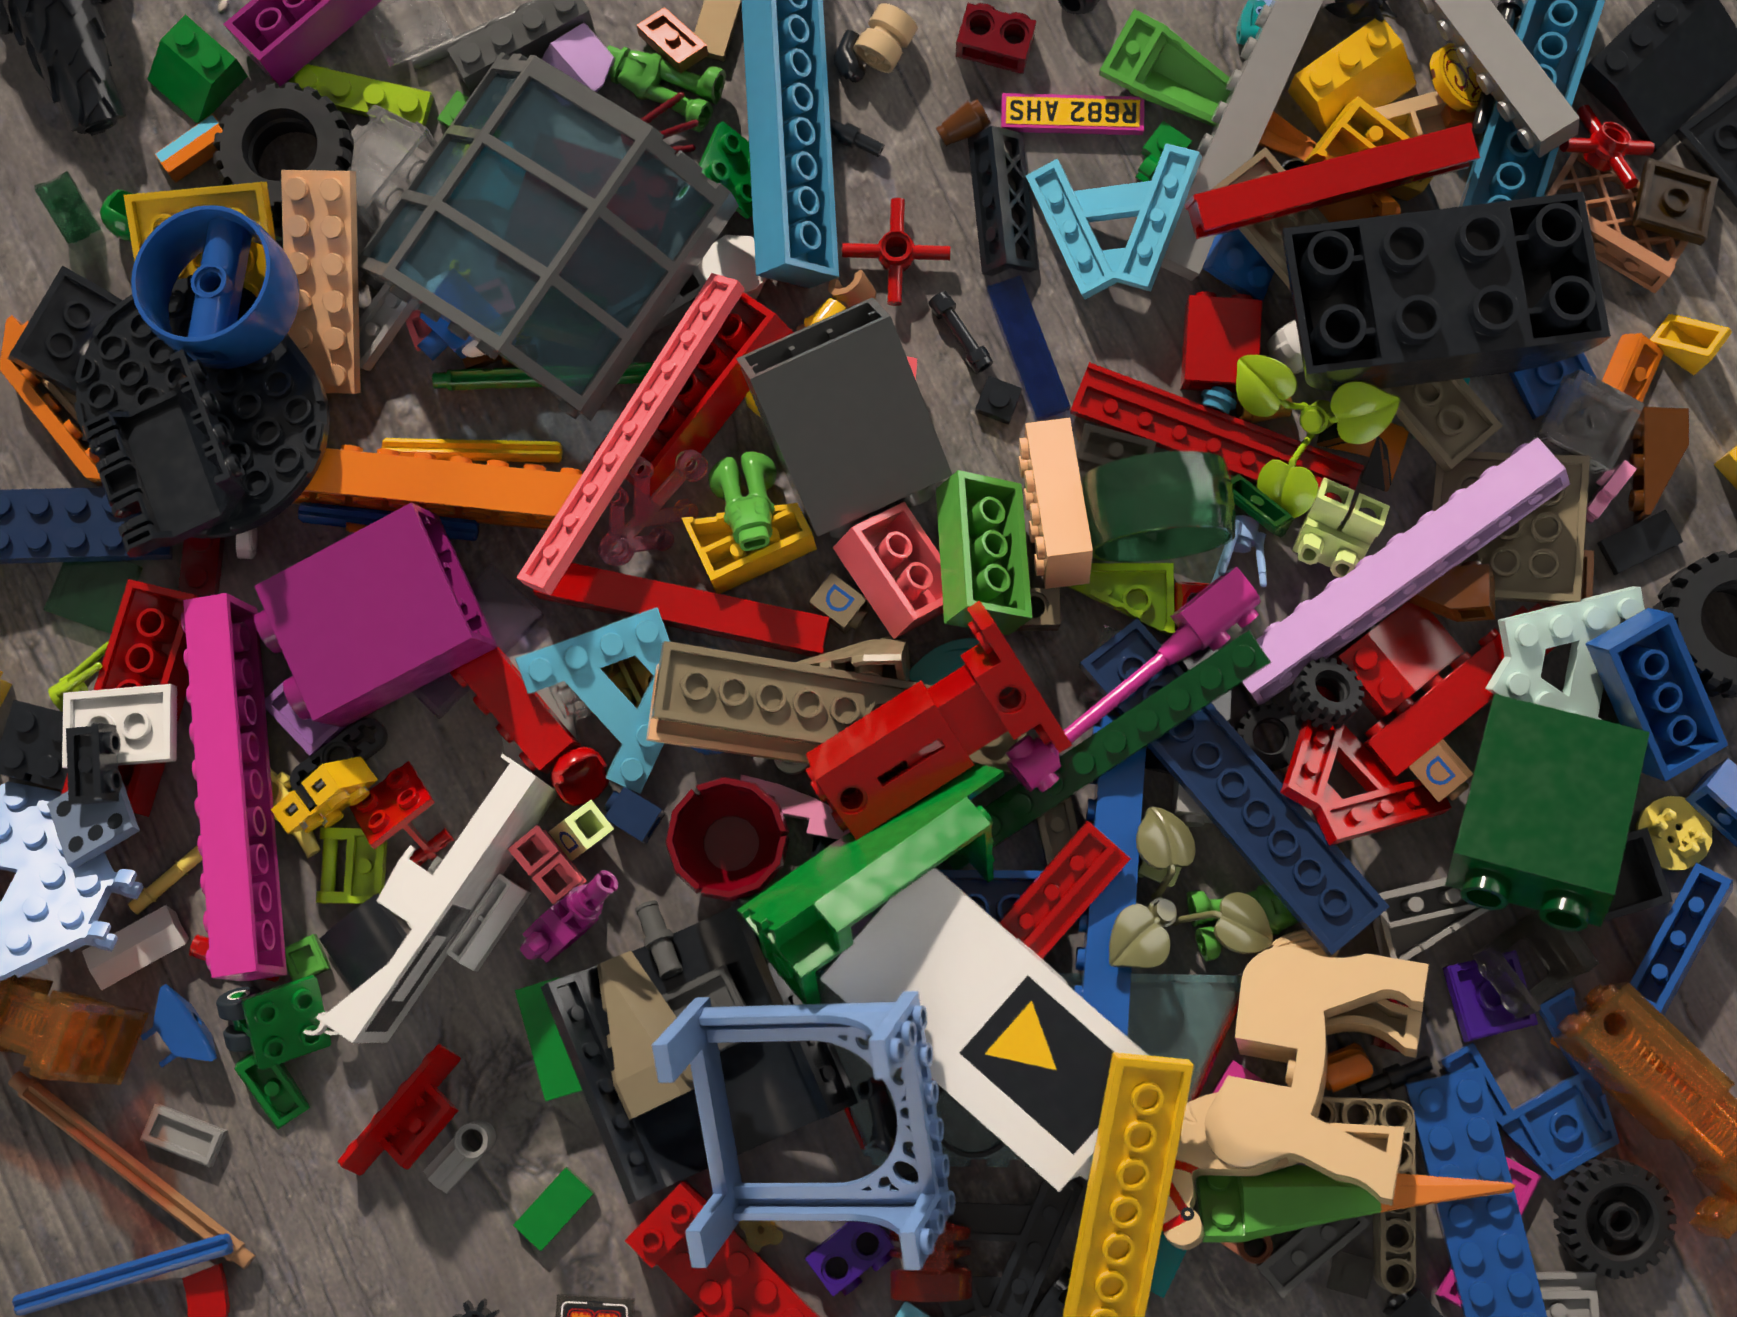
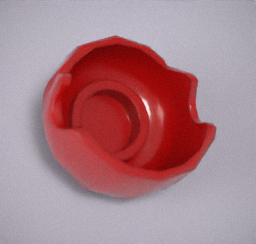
(579, 776)

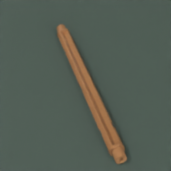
(125, 1165)

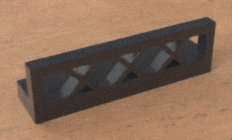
(996, 198)

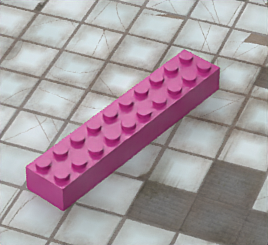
(233, 790)

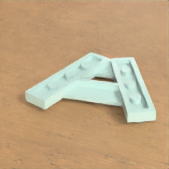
(1531, 633)

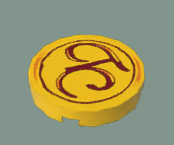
(1454, 81)

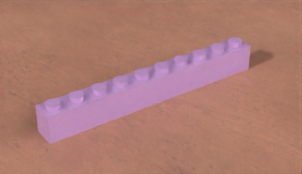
(1407, 565)

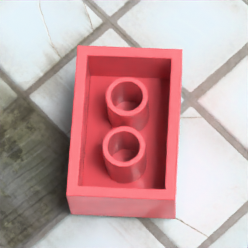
(894, 568)

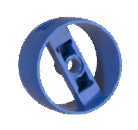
(214, 331)

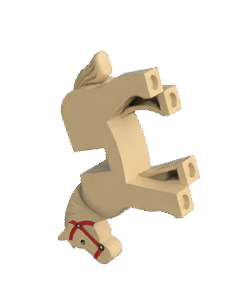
(1285, 1011)

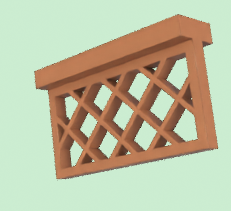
(1628, 257)

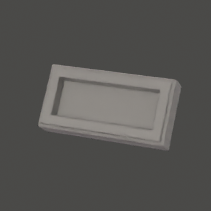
(183, 1135)

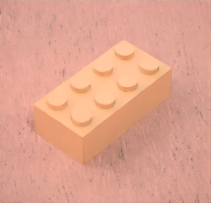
(1055, 503)

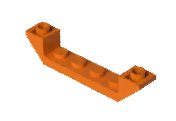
(45, 405)

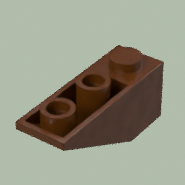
(1658, 446)
(1461, 593)

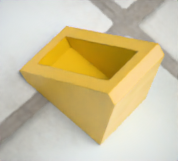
(1690, 341)

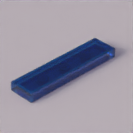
(1028, 348)

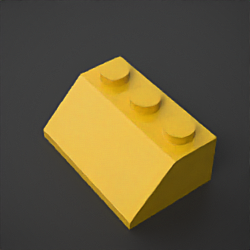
(1364, 65)

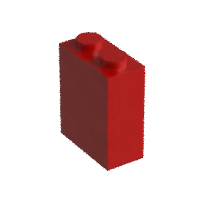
(1216, 337)

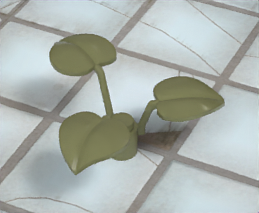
(1140, 931)

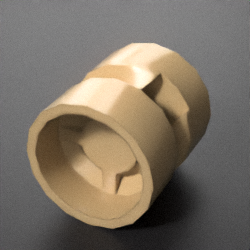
(887, 34)

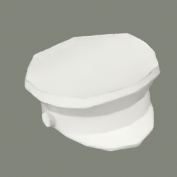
(734, 258)

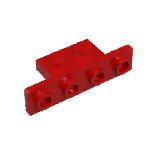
(409, 1118)

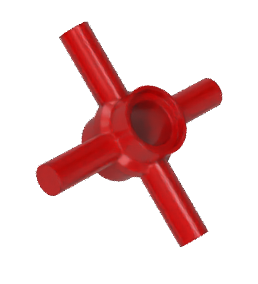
(1607, 146)
(895, 265)

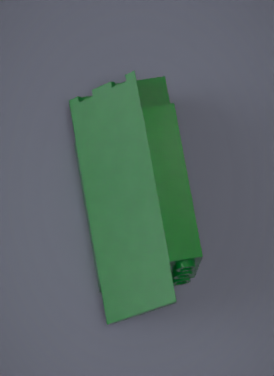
(811, 910)

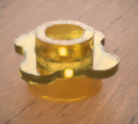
(756, 1240)

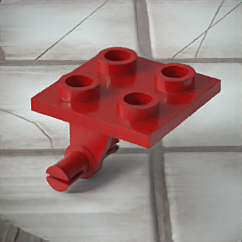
(393, 807)

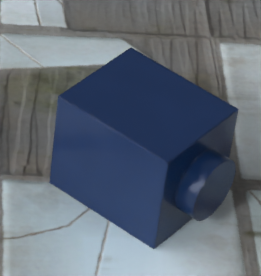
(633, 814)

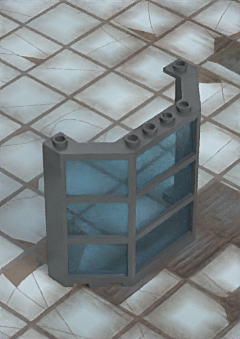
(549, 230)

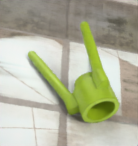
(75, 680)

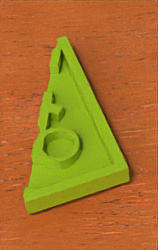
(1135, 590)

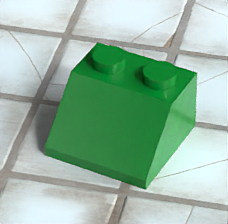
(194, 70)

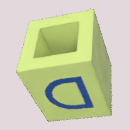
(581, 830)

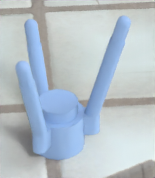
(1245, 538)

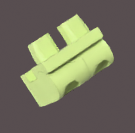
(1337, 544)

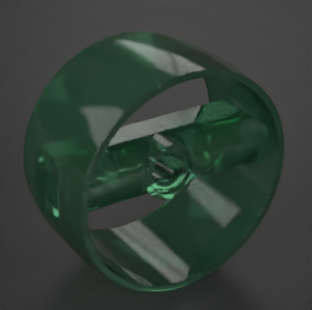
(1159, 506)

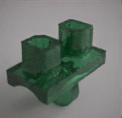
(68, 208)

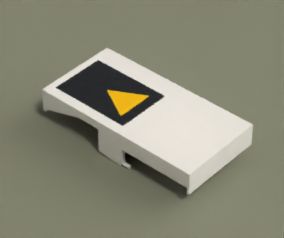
(998, 1020)

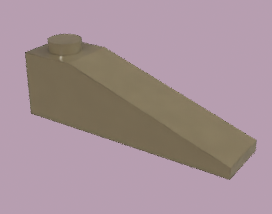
(874, 657)
(635, 1021)

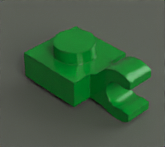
(1154, 147)

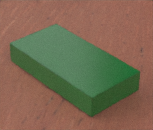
(553, 1209)

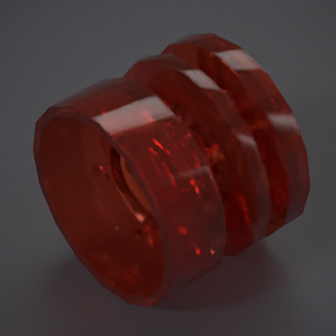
(938, 1276)

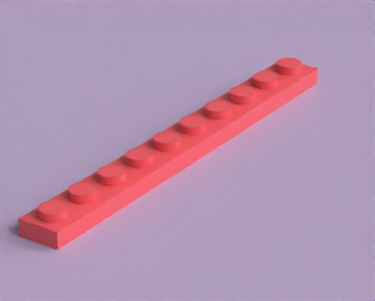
(630, 434)

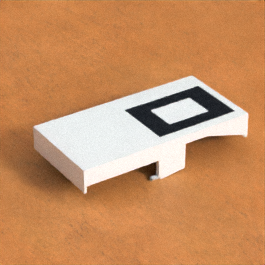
(439, 905)

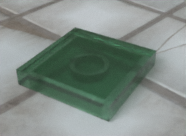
(91, 592)

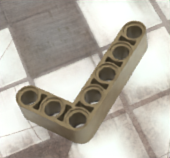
(1405, 1250)

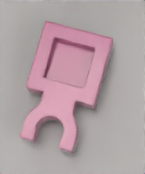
(1610, 485)

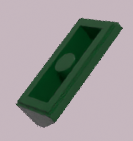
(1260, 506)

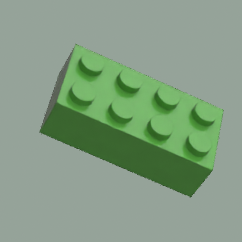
(983, 550)

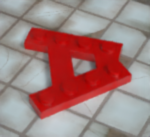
(1381, 808)

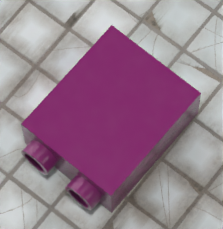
(372, 618)

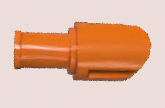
(1347, 1067)

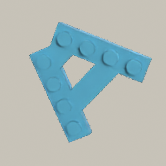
(1154, 202)
(579, 663)

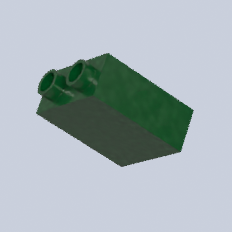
(1547, 813)

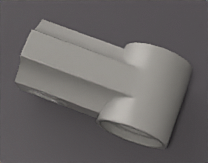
(459, 1156)

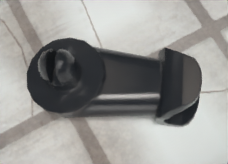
(882, 1113)

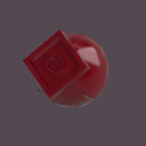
(727, 839)

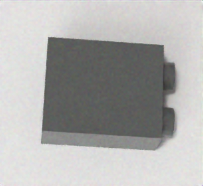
(846, 418)

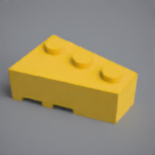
(730, 565)

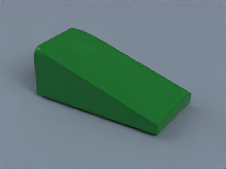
(273, 1090)

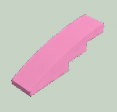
(803, 807)

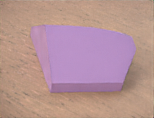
(581, 56)

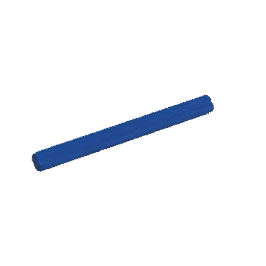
(123, 1274)

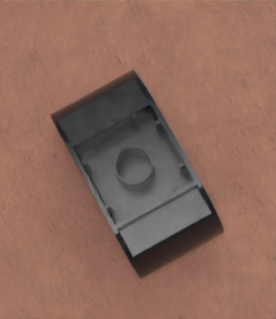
(1445, 292)

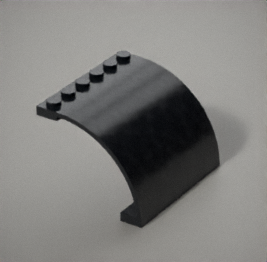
(767, 1084)

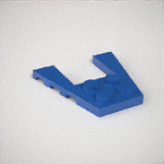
(1563, 1122)

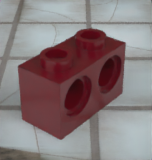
(992, 47)

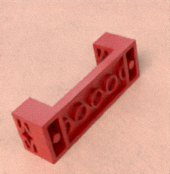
(734, 1281)

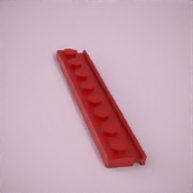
(1190, 426)
(1064, 890)

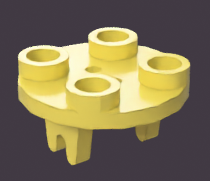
(1688, 844)

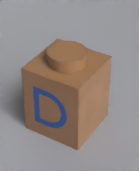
(1442, 772)

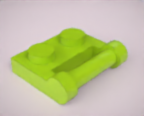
(363, 867)

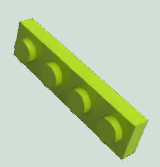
(358, 93)

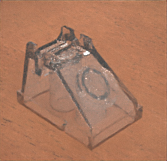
(385, 162)

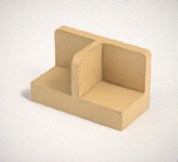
(1416, 115)

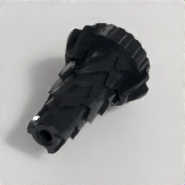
(70, 56)

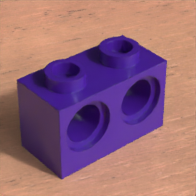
(843, 1244)

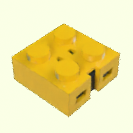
(325, 795)

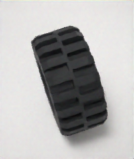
(270, 115)
(1685, 599)

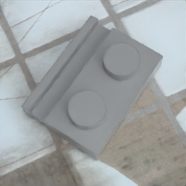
(1569, 1293)

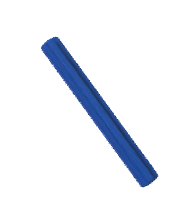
(338, 516)

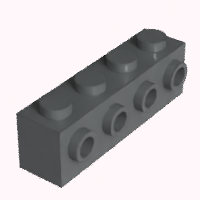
(523, 32)

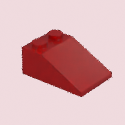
(1399, 657)

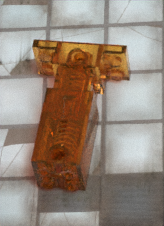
(67, 1032)
(1664, 1087)

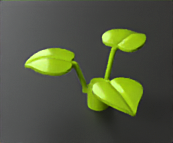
(1356, 406)

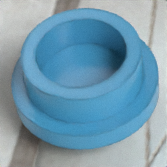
(1218, 399)

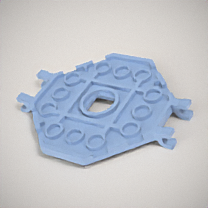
(48, 901)

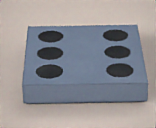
(91, 828)

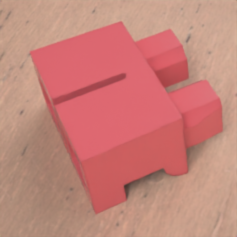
(546, 864)

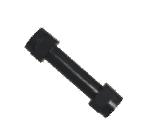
(944, 307)

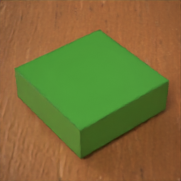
(306, 958)

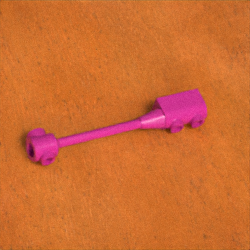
(1200, 623)

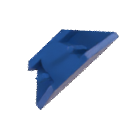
(180, 1028)

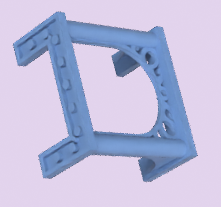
(897, 1040)

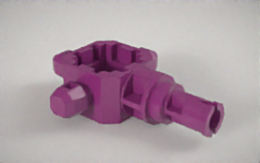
(568, 918)

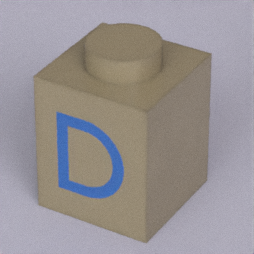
(839, 603)

